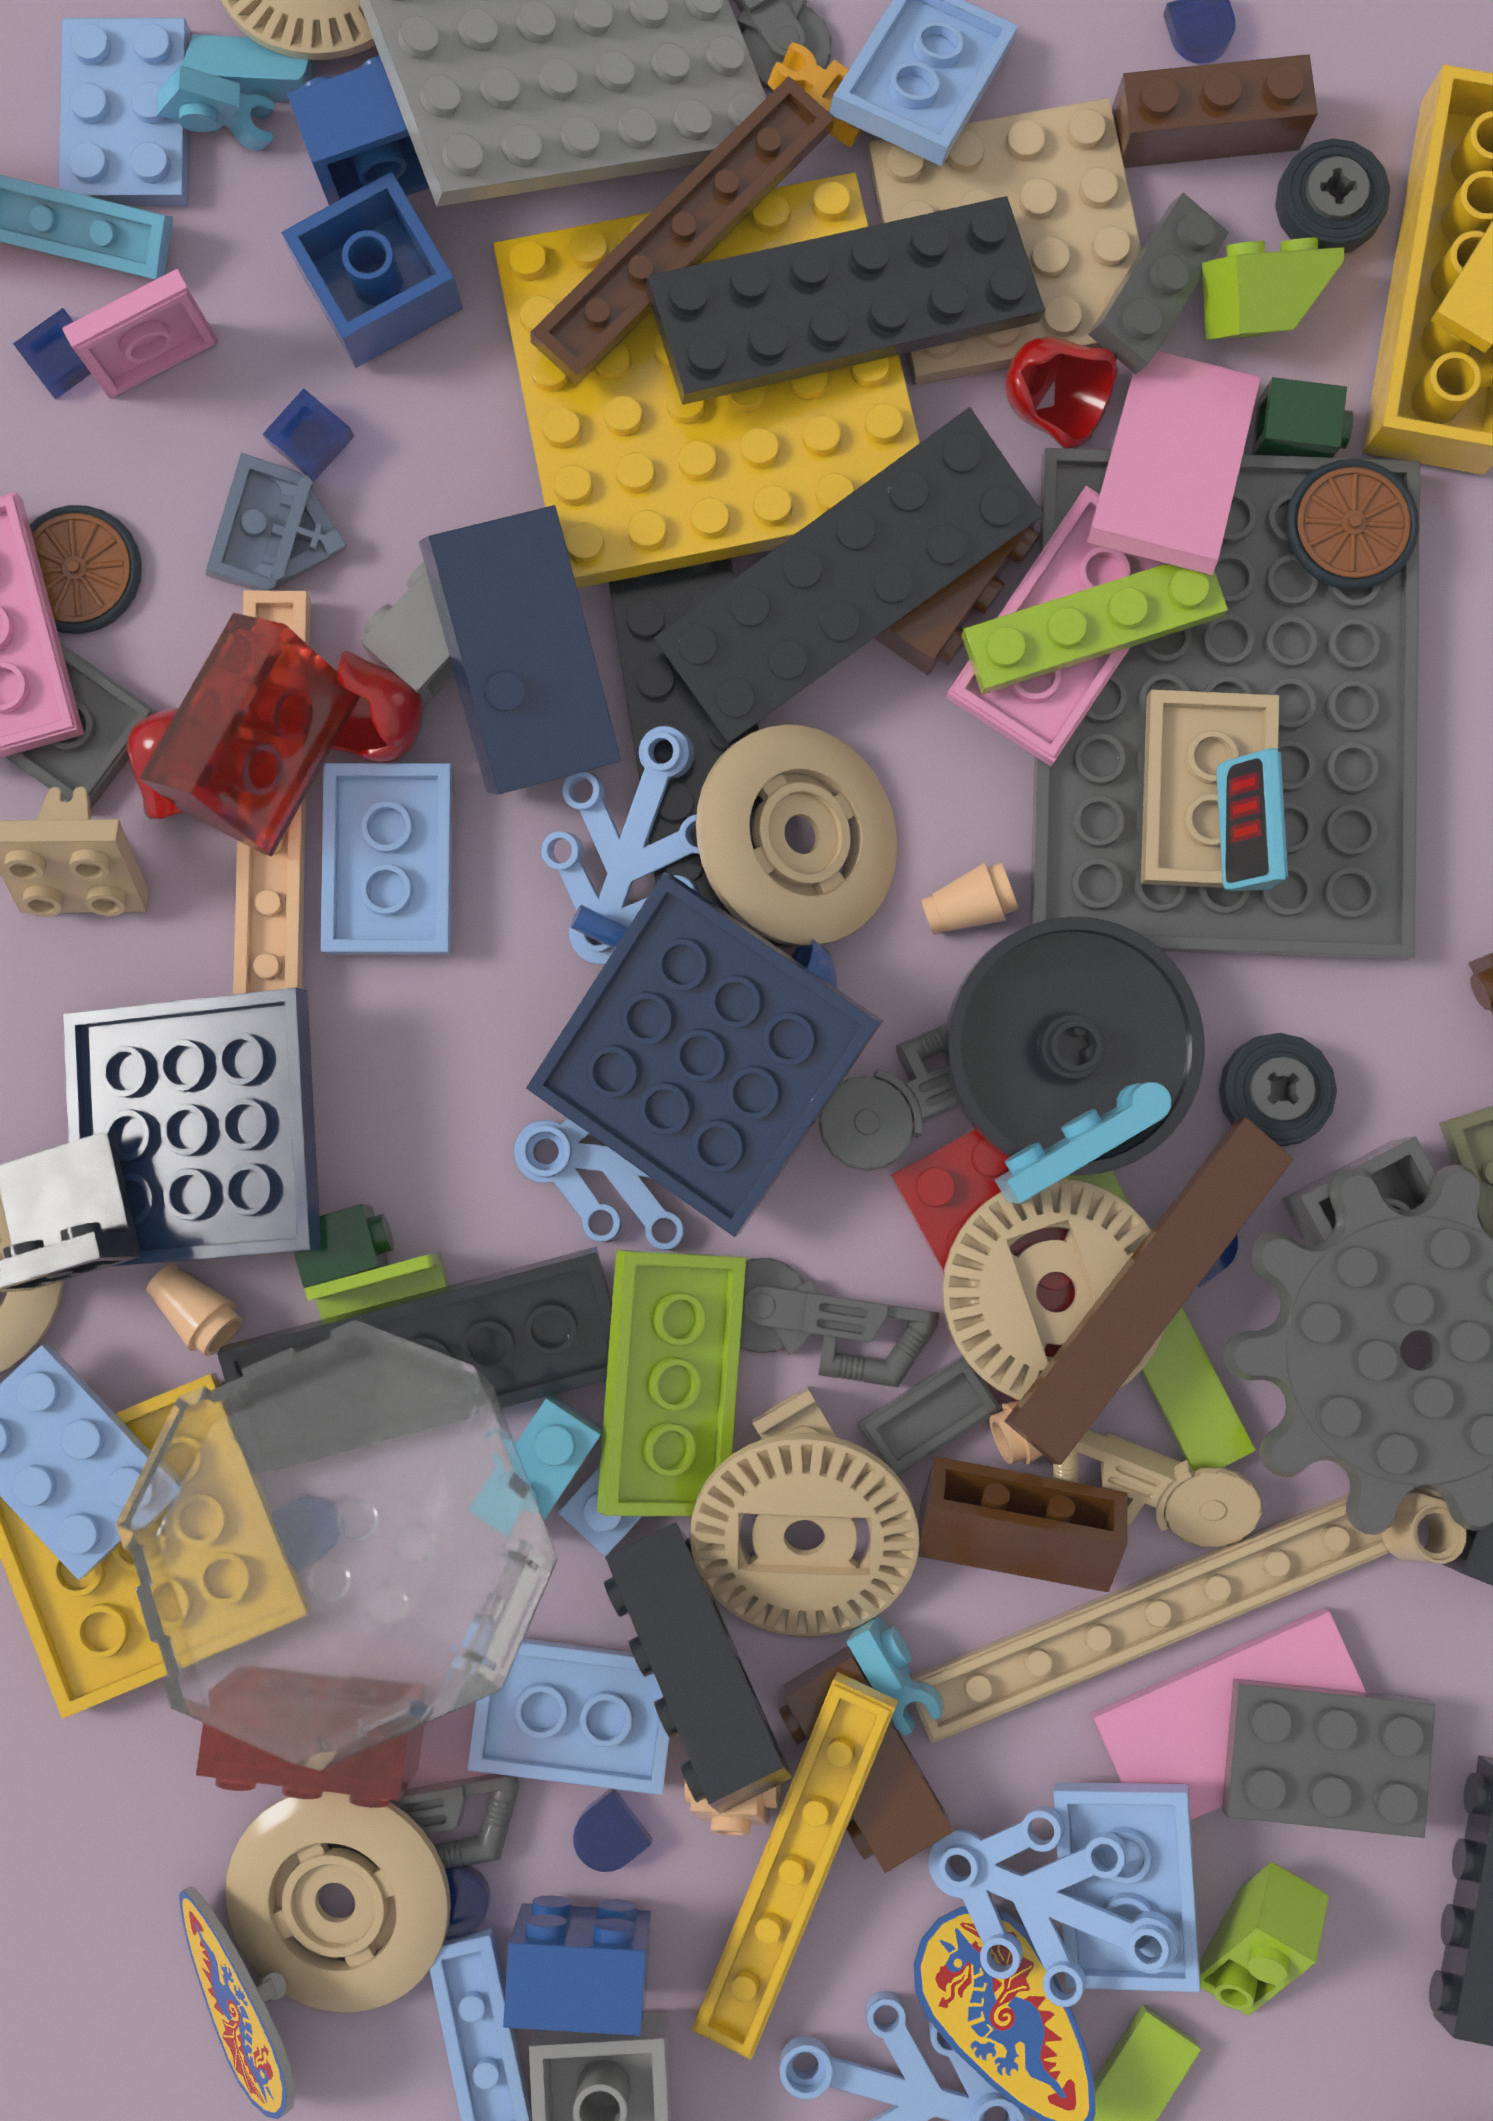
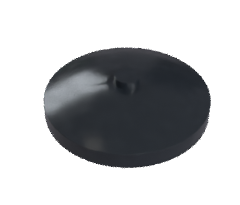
(1065, 1024)

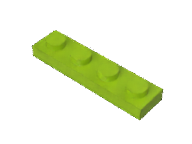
(1091, 624)

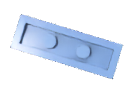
(471, 2014)

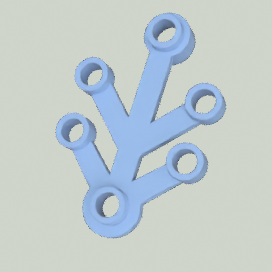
(626, 855)
(590, 1157)
(1040, 1900)
(914, 2094)

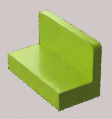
(379, 1285)

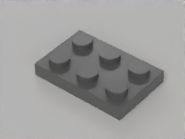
(1328, 1758)

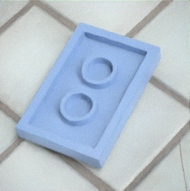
(924, 74)
(108, 111)
(387, 859)
(65, 1460)
(573, 1720)
(1156, 1878)

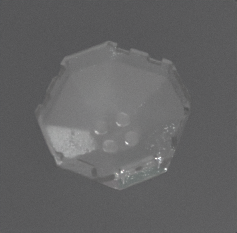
(336, 1546)

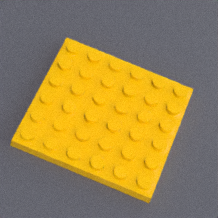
(705, 480)

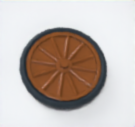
(1352, 524)
(86, 566)

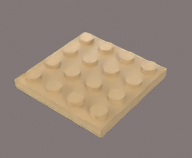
(1068, 204)

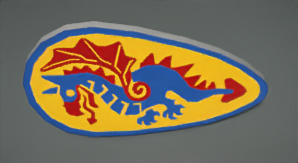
(239, 2009)
(1004, 2025)

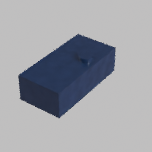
(520, 650)

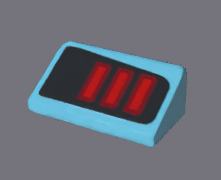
(1252, 821)

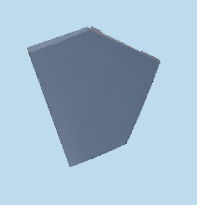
(271, 528)

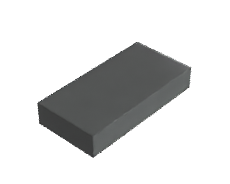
(929, 1415)

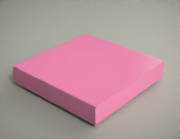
(141, 334)

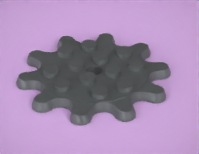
(1342, 1358)

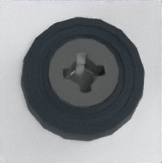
(1311, 210)
(1250, 1094)

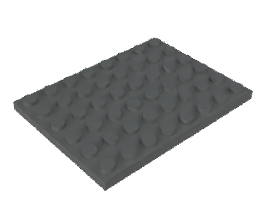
(1343, 738)

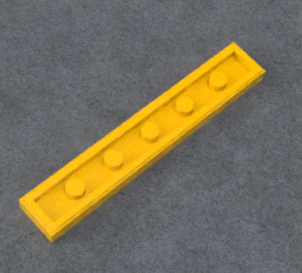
(794, 1864)

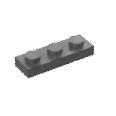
(1158, 283)

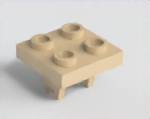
(70, 861)

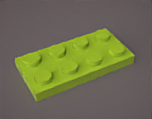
(669, 1379)

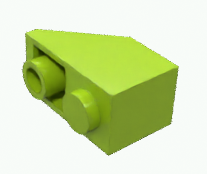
(1264, 291)
(1264, 1939)

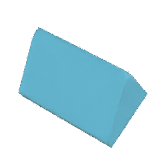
(249, 64)

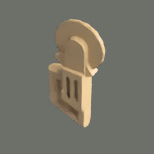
(1199, 1505)

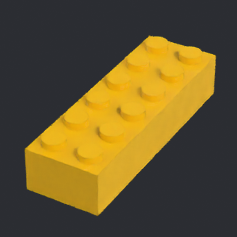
(1428, 384)

